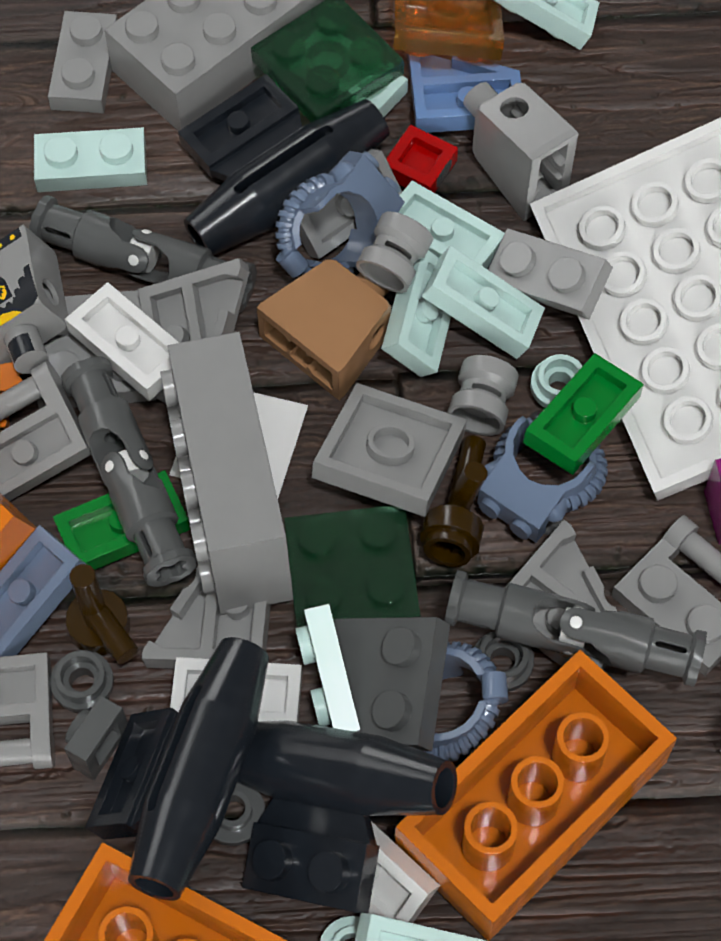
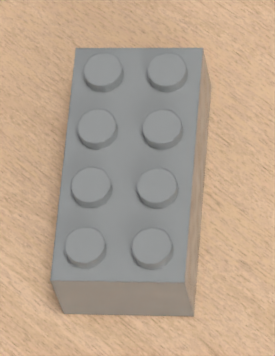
(193, 52)
(226, 473)

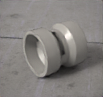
(394, 252)
(483, 393)

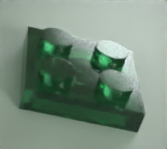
(327, 59)
(353, 563)

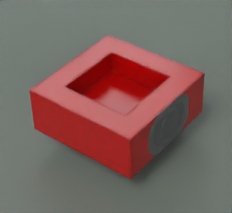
(421, 159)

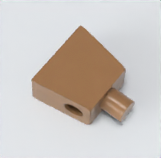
(327, 324)

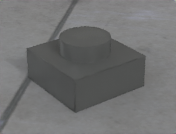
(95, 736)

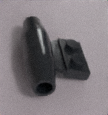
(264, 155)
(181, 770)
(324, 787)

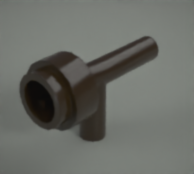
(452, 531)
(98, 618)

